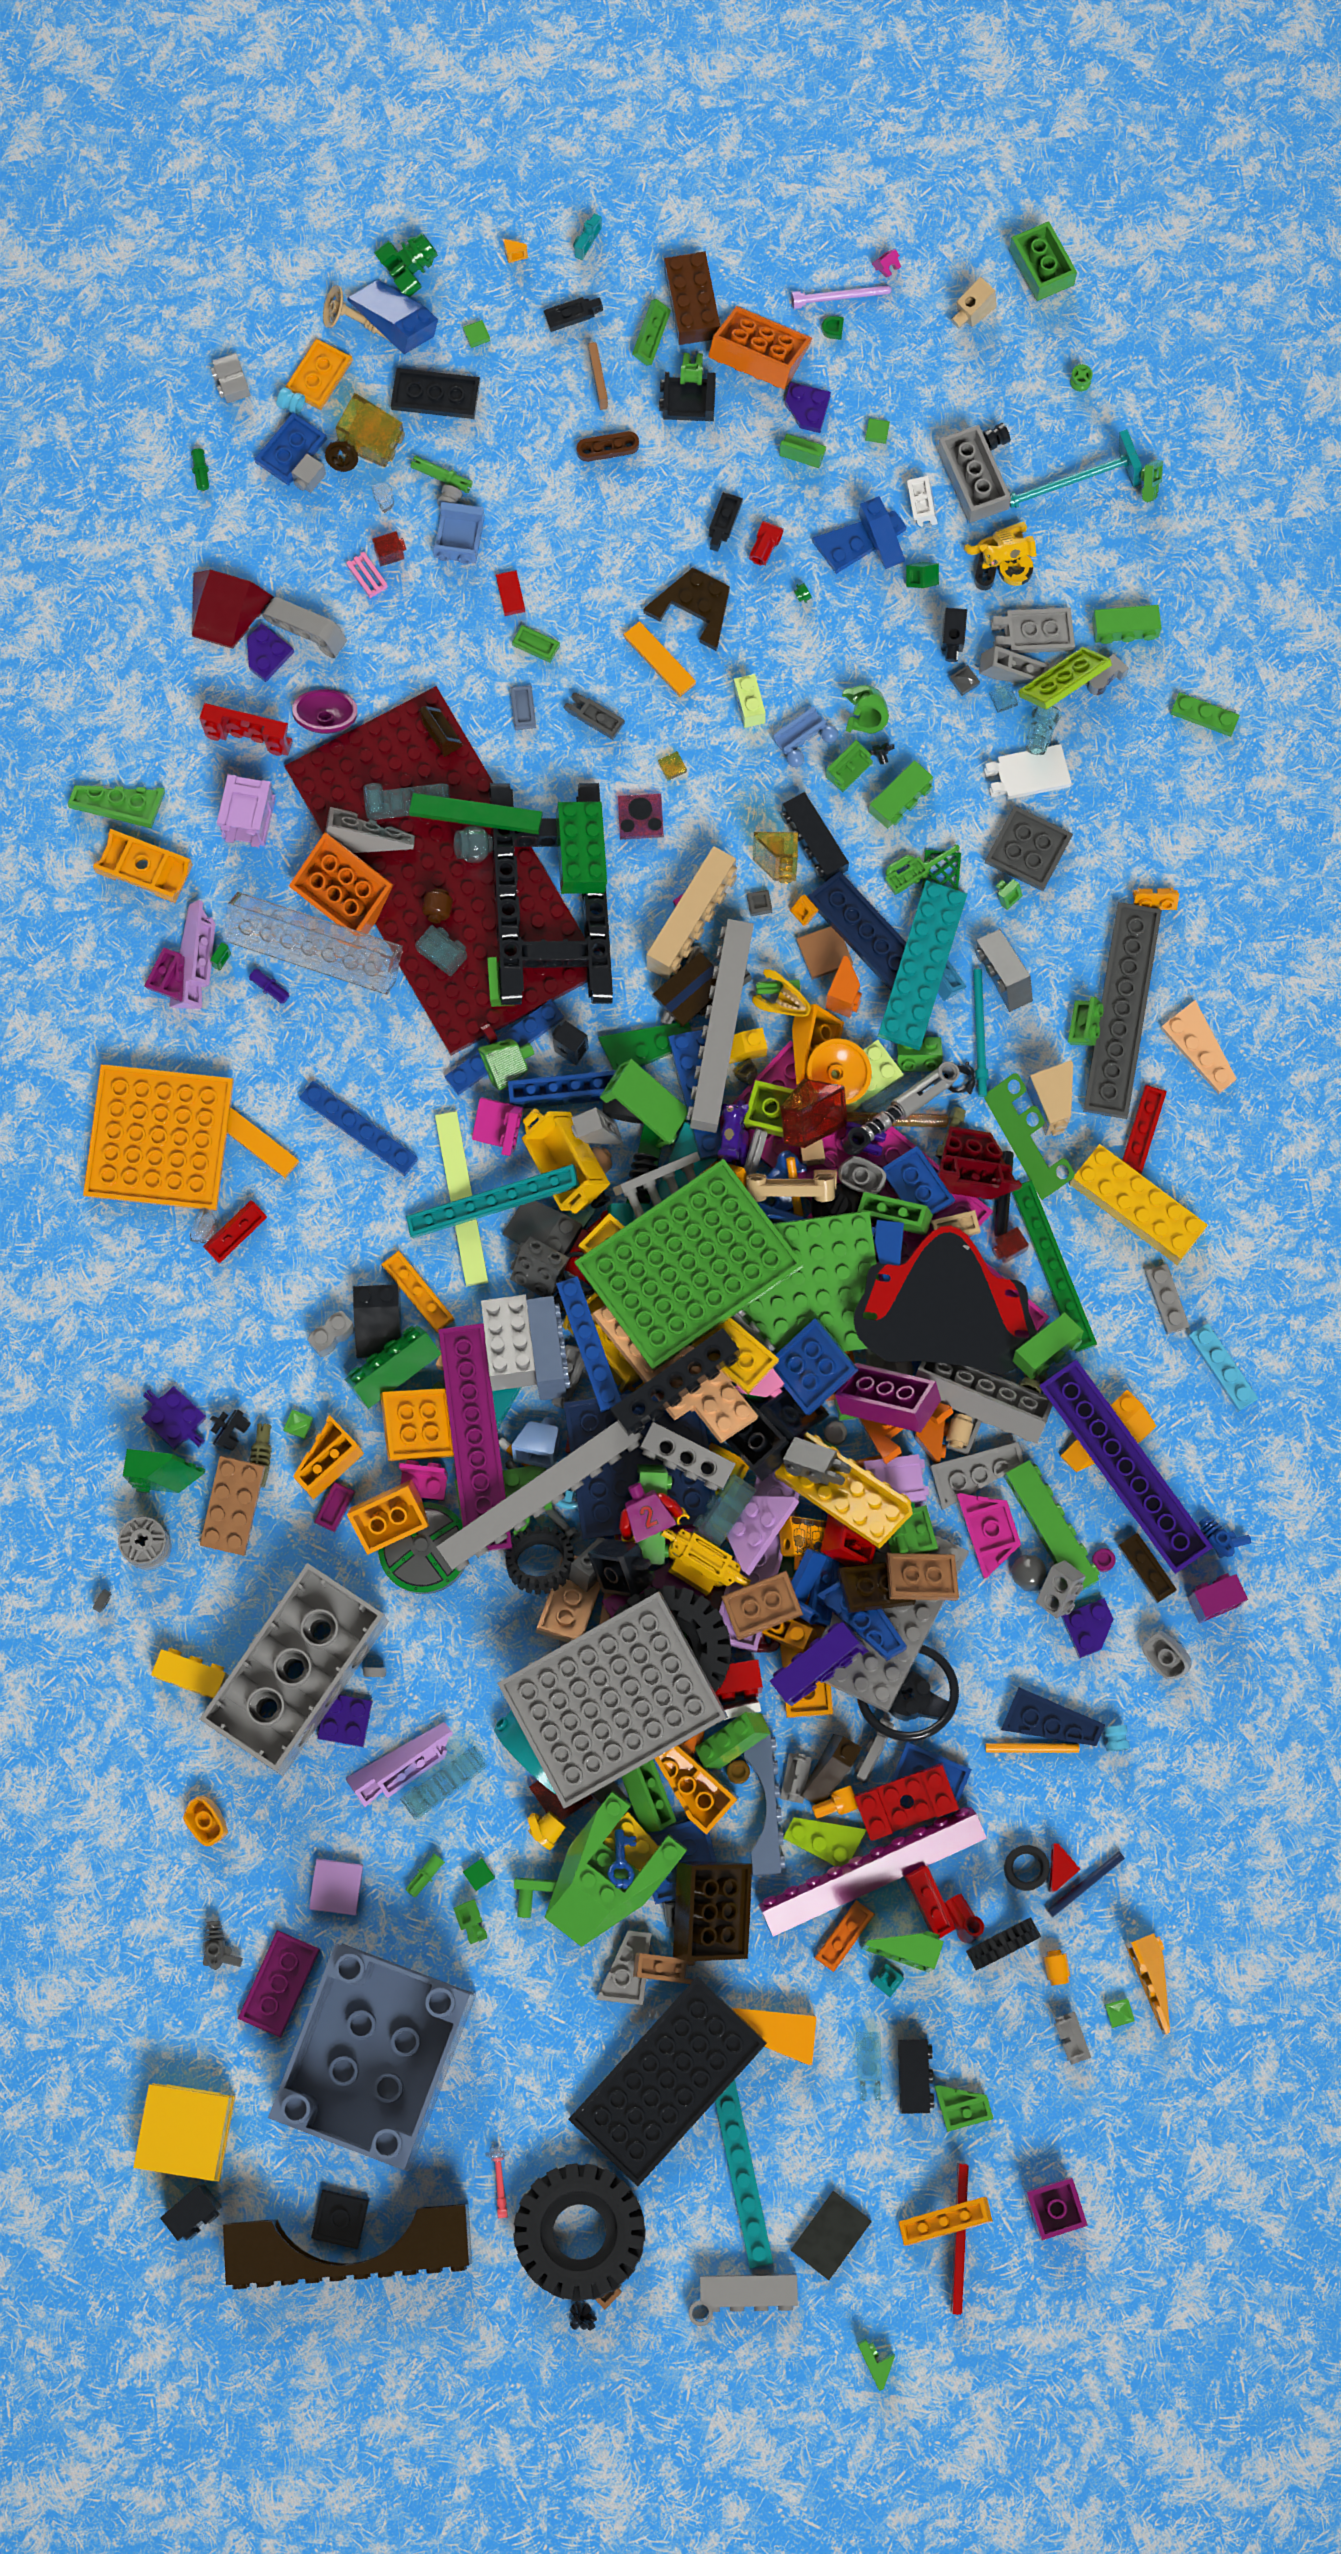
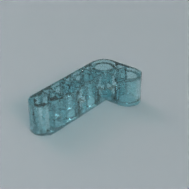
(396, 802)
(444, 1783)

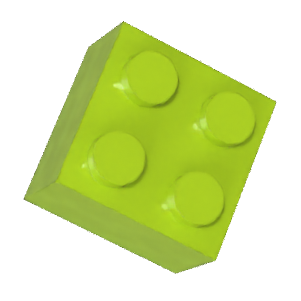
(765, 1108)

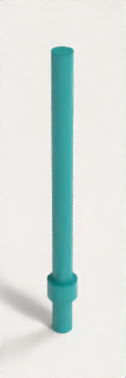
(981, 1072)

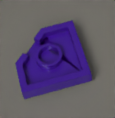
(807, 406)
(266, 652)
(1089, 1627)

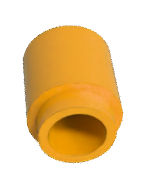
(1057, 1967)

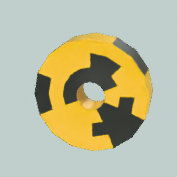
(1017, 577)

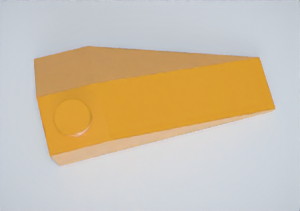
(1133, 1416)

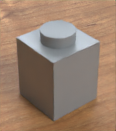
(308, 473)

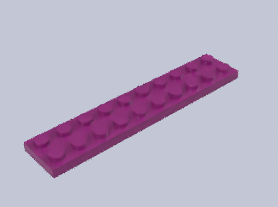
(473, 1423)

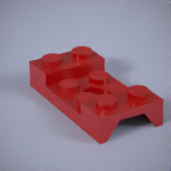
(220, 721)
(882, 1805)

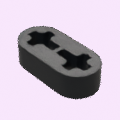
(979, 575)

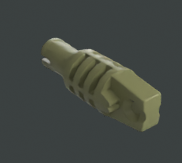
(262, 1450)

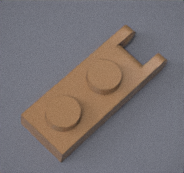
(661, 1968)

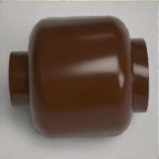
(437, 905)

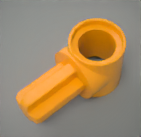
(841, 1802)

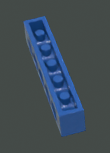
(559, 1089)

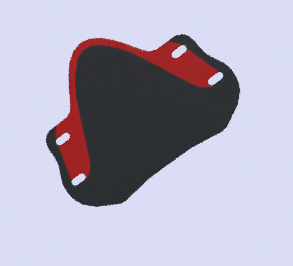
(944, 1308)

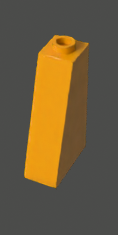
(785, 2032)

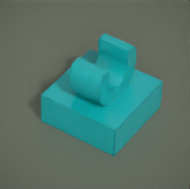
(887, 1980)

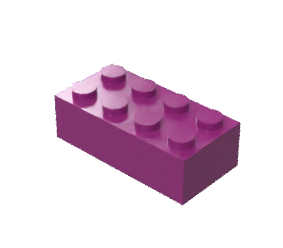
(889, 1397)

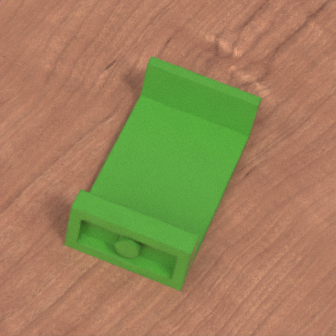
(647, 1101)

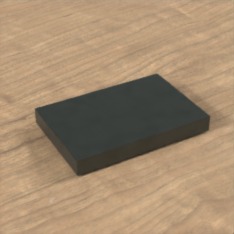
(831, 2235)

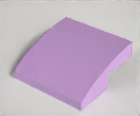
(336, 1886)

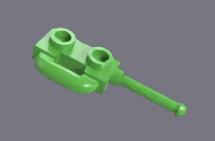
(915, 872)

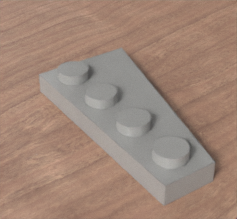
(973, 1471)

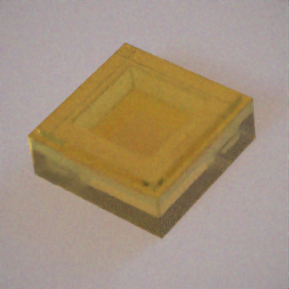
(672, 766)

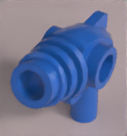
(1220, 1539)

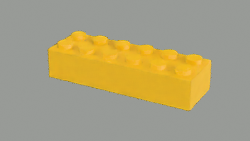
(1138, 1204)

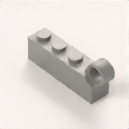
(746, 2291)

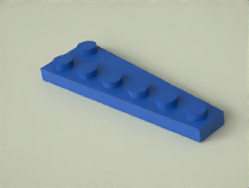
(685, 1053)

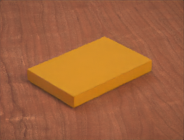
(319, 373)

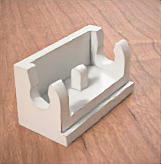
(922, 500)

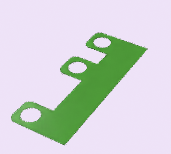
(1018, 1135)

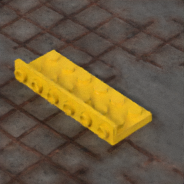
(860, 1503)

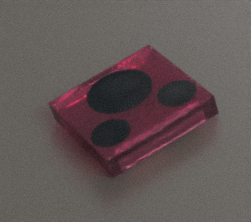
(640, 816)

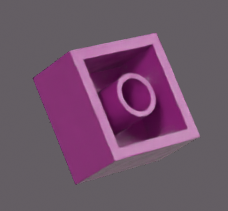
(1218, 1598)
(1055, 2208)

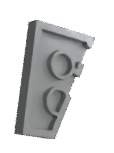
(620, 1984)

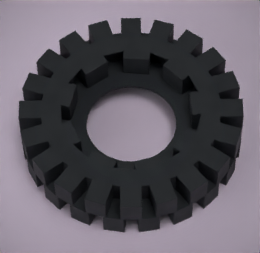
(701, 1624)
(623, 2241)

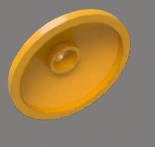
(847, 1060)

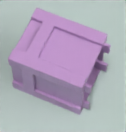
(246, 810)
(903, 1475)

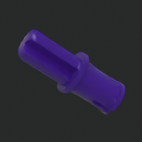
(269, 986)

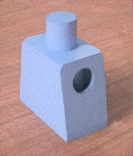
(538, 1444)

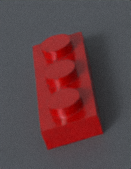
(235, 1231)
(930, 1901)

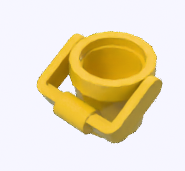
(545, 1829)

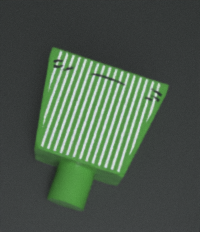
(505, 1061)

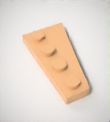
(1198, 1044)

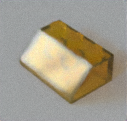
(777, 854)

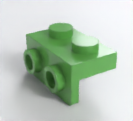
(1085, 1022)
(925, 1060)

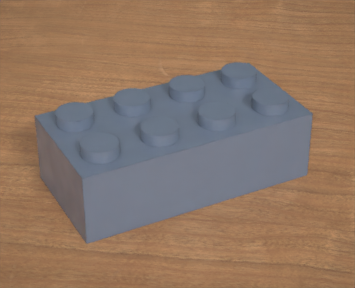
(548, 1348)

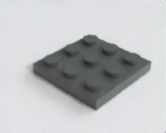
(1028, 848)

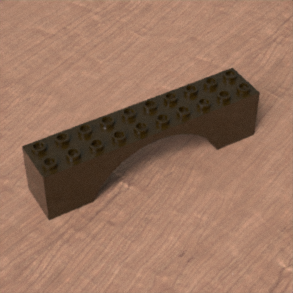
(265, 2254)

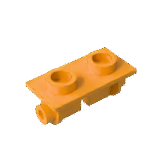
(1164, 898)

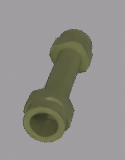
(957, 1116)

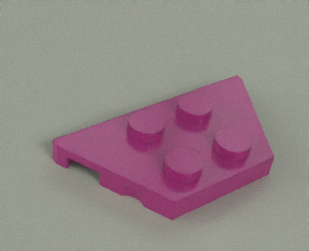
(989, 1529)

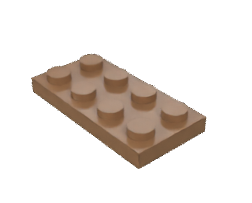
(232, 1505)

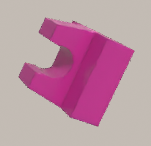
(887, 259)

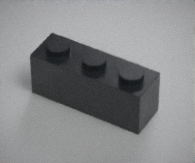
(915, 2076)

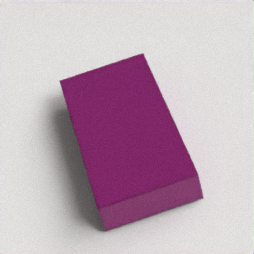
(334, 1507)

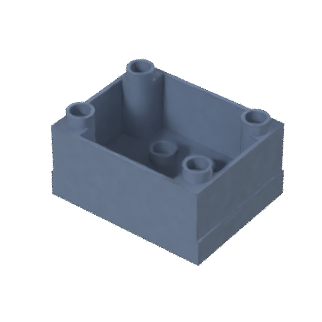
(372, 2056)

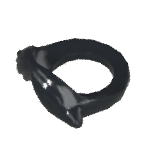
(965, 1069)

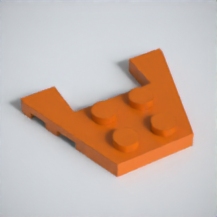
(882, 1433)

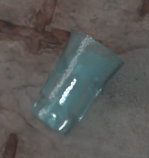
(1041, 729)

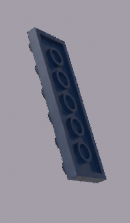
(860, 926)

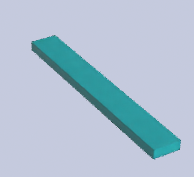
(492, 1201)

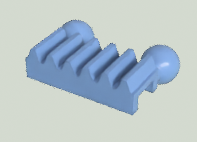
(801, 730)

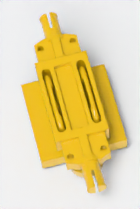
(701, 1562)

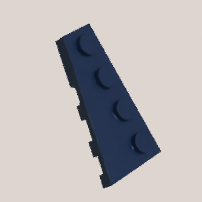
(1043, 1718)

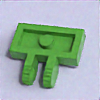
(1152, 478)

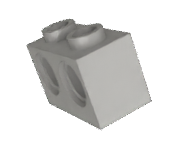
(1061, 1589)

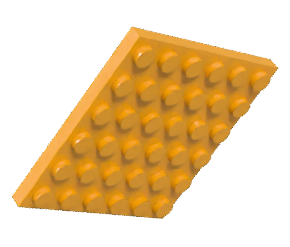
(158, 1137)

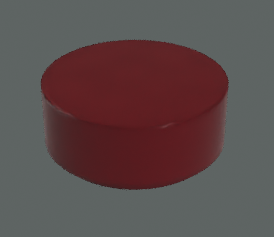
(488, 1033)

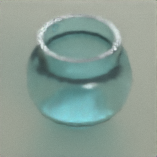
(472, 844)

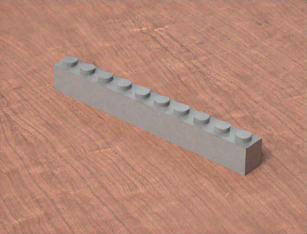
(721, 1026)
(536, 1495)

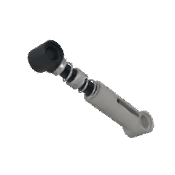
(902, 1107)

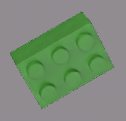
(1043, 261)

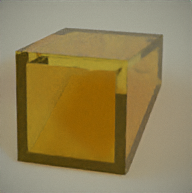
(370, 431)

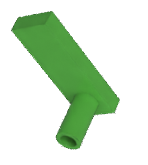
(526, 1888)

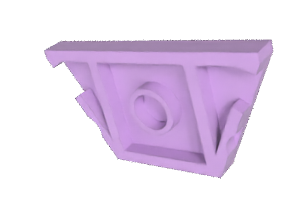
(758, 1528)

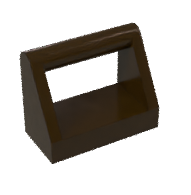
(439, 730)

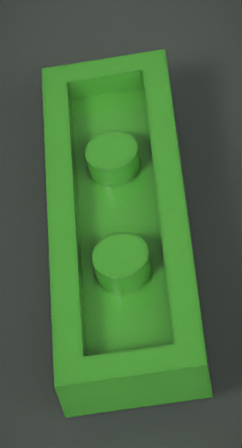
(651, 332)
(1205, 714)

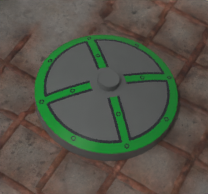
(415, 1561)

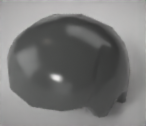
(1029, 1572)

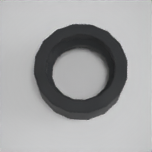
(1044, 1865)

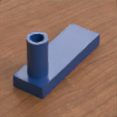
(804, 1580)

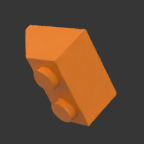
(844, 991)

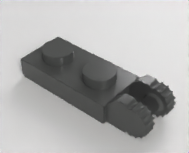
(595, 716)

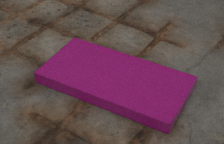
(279, 1984)

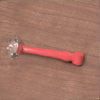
(497, 2154)

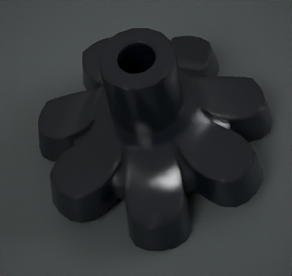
(881, 752)
(581, 2317)

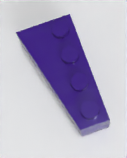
(817, 1663)

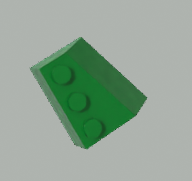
(159, 1471)

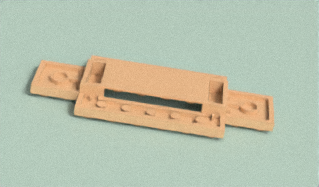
(715, 1402)

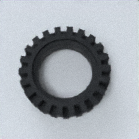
(1003, 1943)

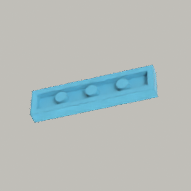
(1223, 1367)

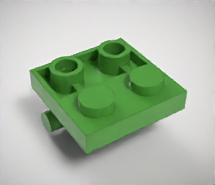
(915, 1534)

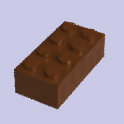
(691, 297)

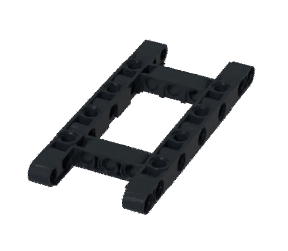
(544, 953)

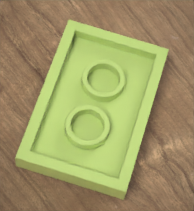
(884, 1073)

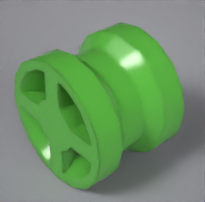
(1081, 372)

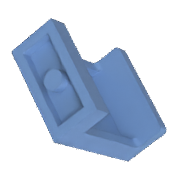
(459, 533)

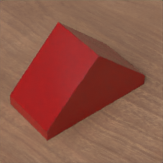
(1061, 1867)

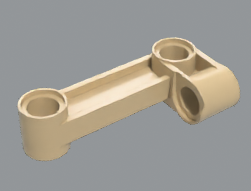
(821, 1187)

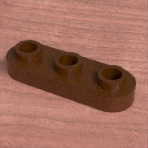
(615, 441)

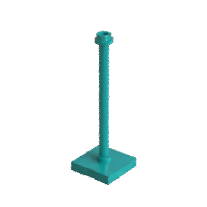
(1128, 459)

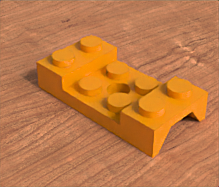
(162, 876)

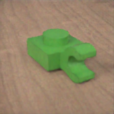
(469, 1919)

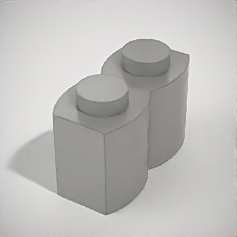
(231, 378)
(326, 1337)

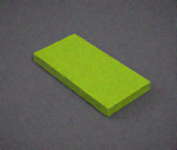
(1064, 678)

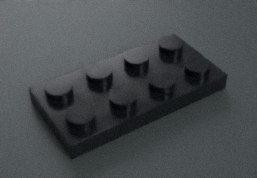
(435, 393)

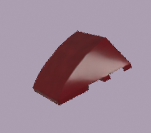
(225, 607)
(975, 1165)

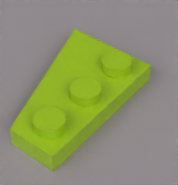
(825, 1840)

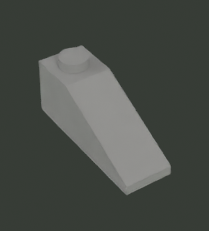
(1010, 666)
(596, 1128)

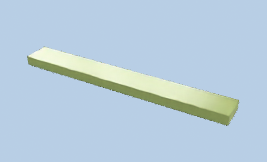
(459, 1188)

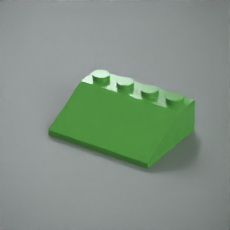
(912, 1950)

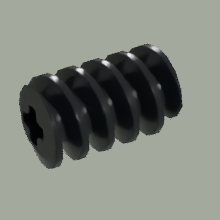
(643, 1164)

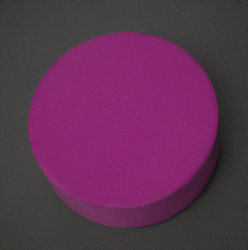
(1104, 1560)

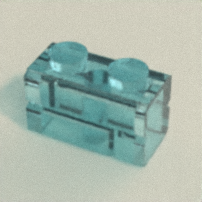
(441, 950)

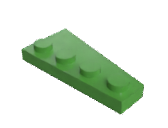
(126, 805)

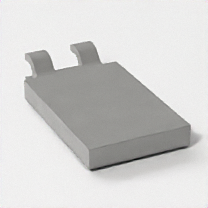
(1035, 630)

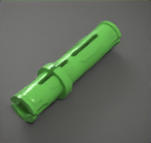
(439, 473)

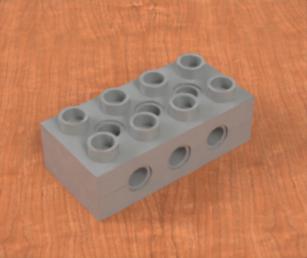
(288, 1640)

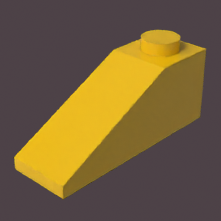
(748, 1045)

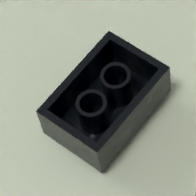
(760, 1445)

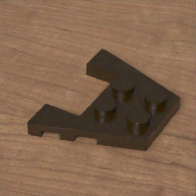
(699, 596)

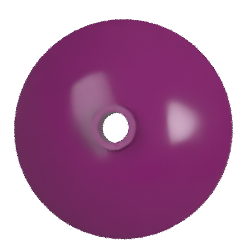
(324, 711)

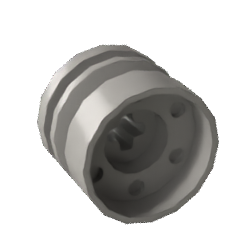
(156, 1548)

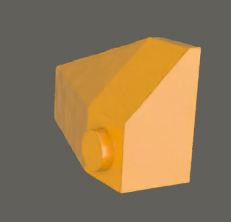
(809, 1033)
(696, 1788)
(1149, 1965)

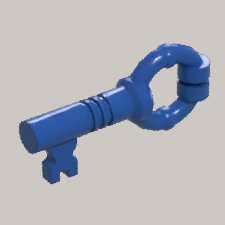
(621, 1863)

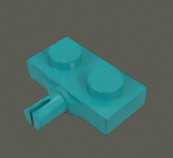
(590, 231)

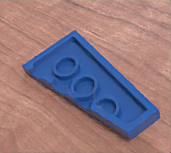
(850, 543)
(870, 1625)

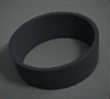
(617, 1111)

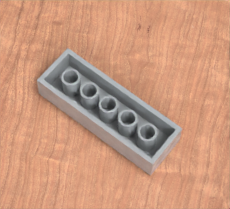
(990, 1398)

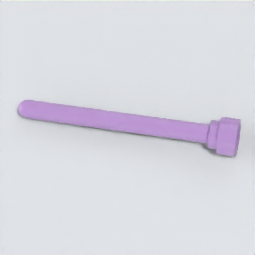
(800, 299)

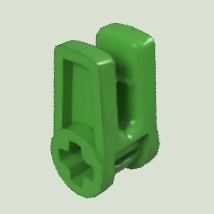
(692, 372)

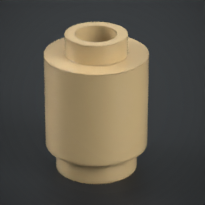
(959, 1431)

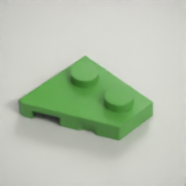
(962, 2107)

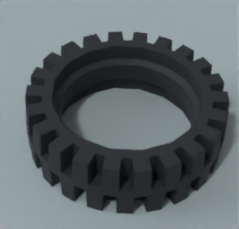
(533, 1538)

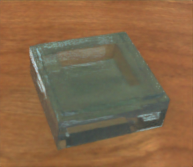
(1003, 698)

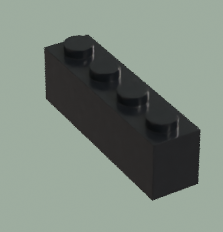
(814, 837)

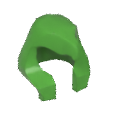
(870, 706)

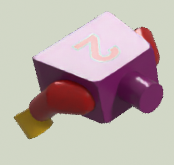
(648, 1514)

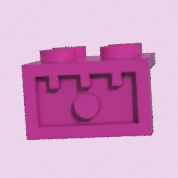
(497, 1124)
(428, 1480)

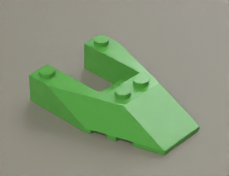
(584, 1897)

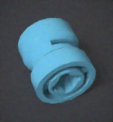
(290, 400)
(1116, 1738)

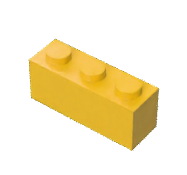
(189, 1673)

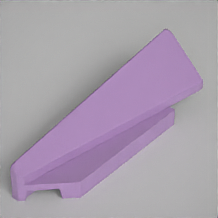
(197, 950)
(400, 1766)

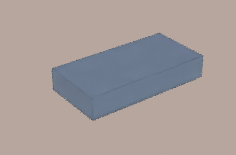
(523, 707)

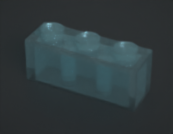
(724, 1510)

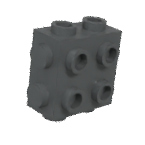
(538, 1267)

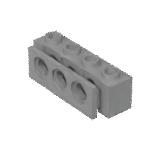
(720, 1466)

